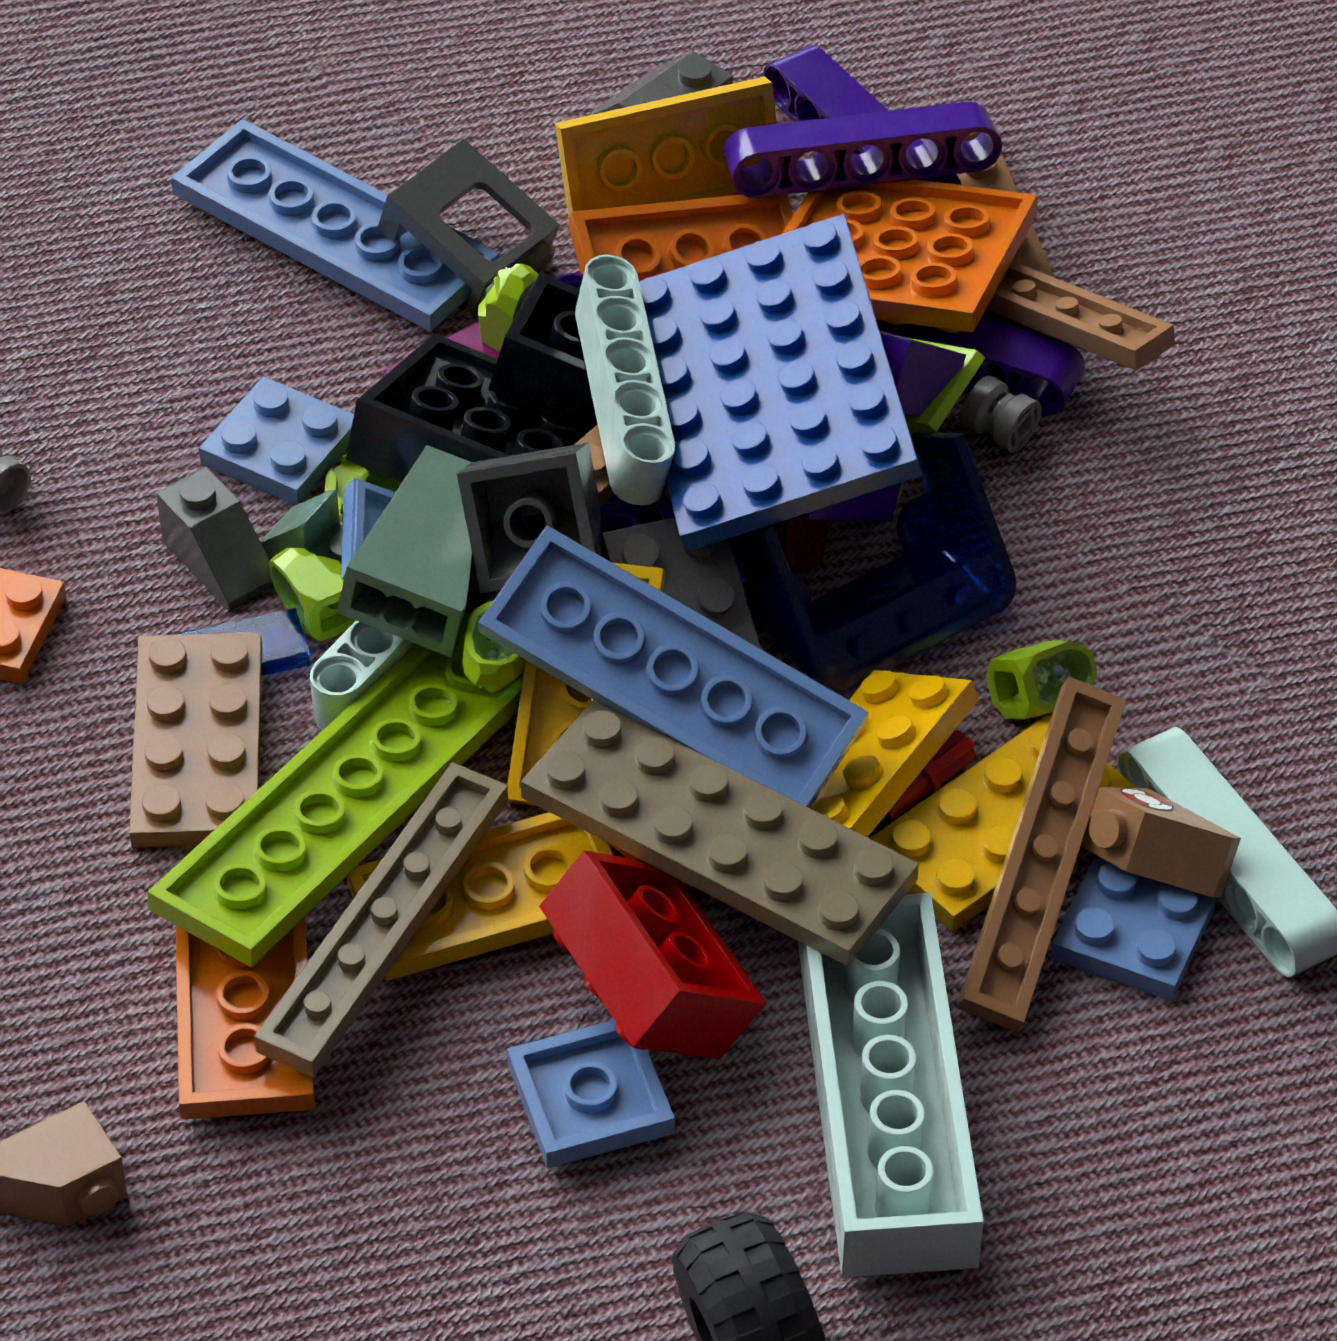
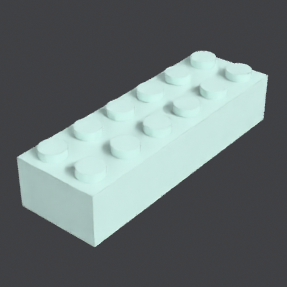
(893, 1102)

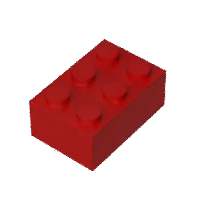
(651, 956)

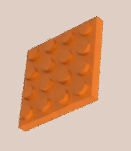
(927, 246)

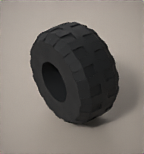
(743, 1284)

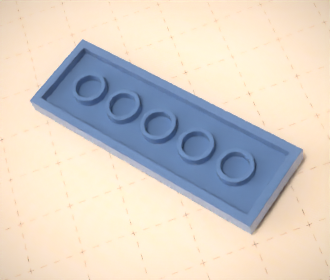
(321, 221)
(671, 668)

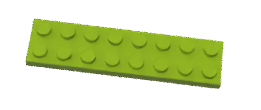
(332, 804)

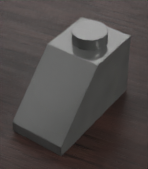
(214, 538)

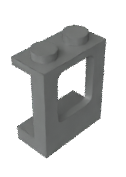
(436, 187)

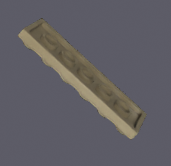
(720, 832)

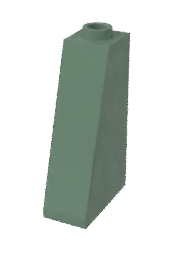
(415, 559)

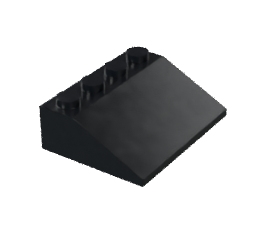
(445, 403)

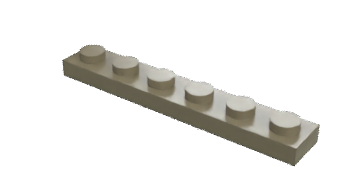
(381, 920)

